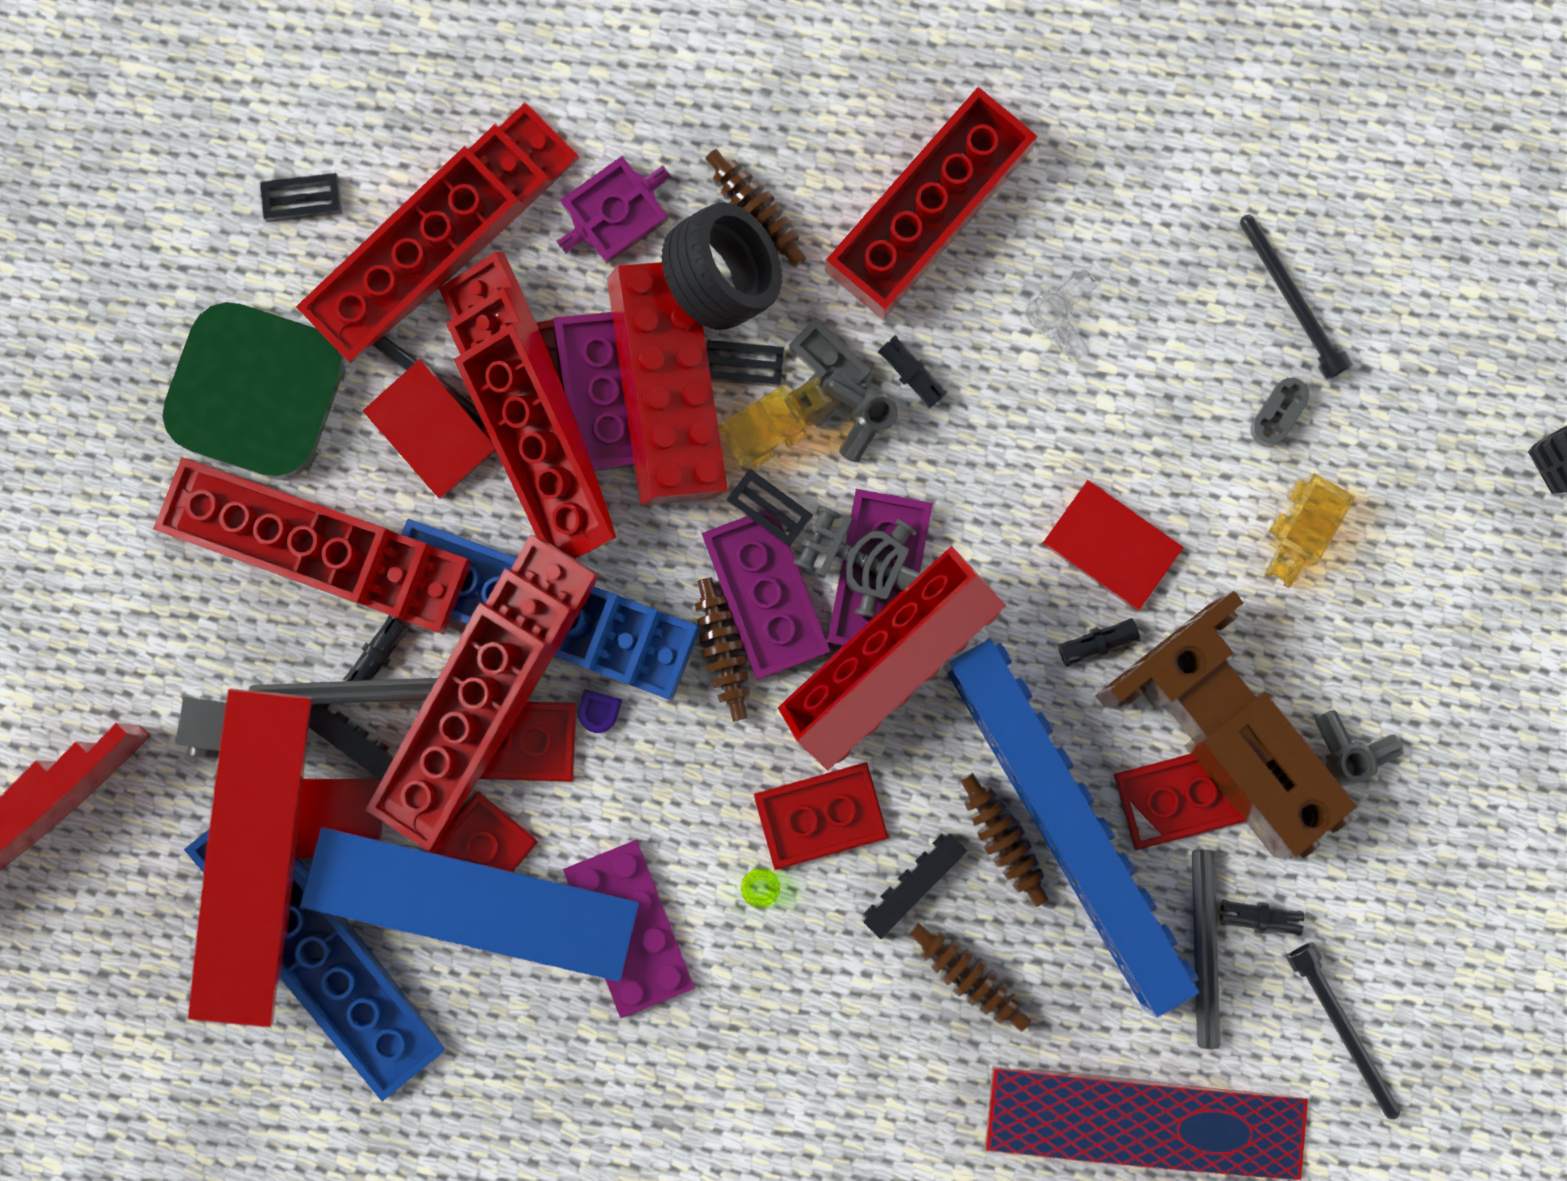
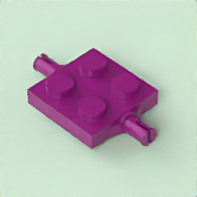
(614, 209)

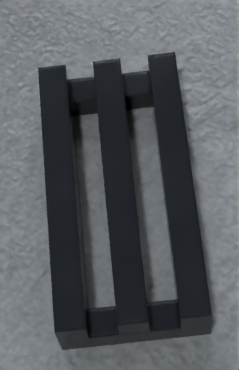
(300, 212)
(777, 365)
(742, 488)

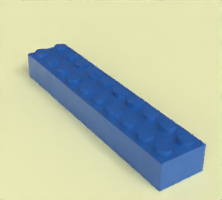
(1071, 829)

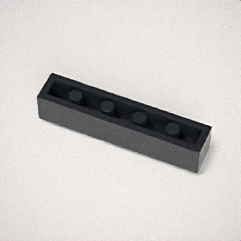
(350, 740)
(913, 884)

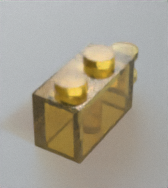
(771, 422)
(1306, 526)

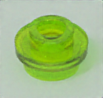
(747, 888)

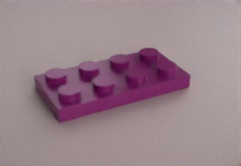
(594, 386)
(872, 513)
(765, 596)
(654, 959)

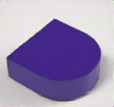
(598, 711)

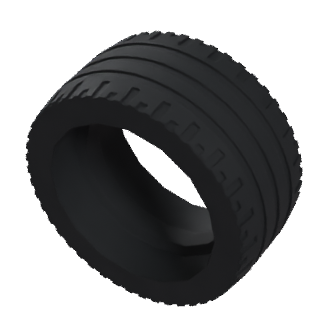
(696, 278)

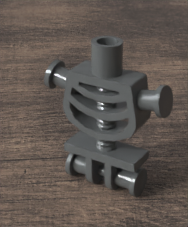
(896, 575)

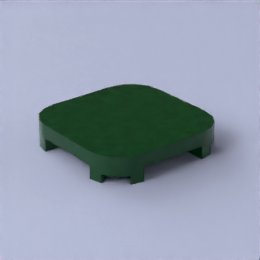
(253, 390)

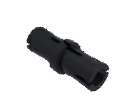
(912, 371)
(1099, 642)
(377, 651)
(1261, 917)

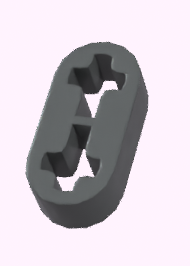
(1272, 406)

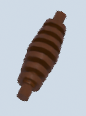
(756, 203)
(722, 648)
(1004, 840)
(970, 977)

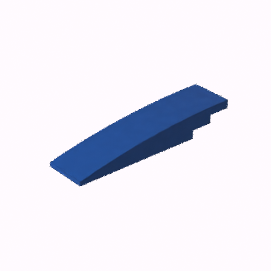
(607, 636)
(470, 904)
(349, 992)

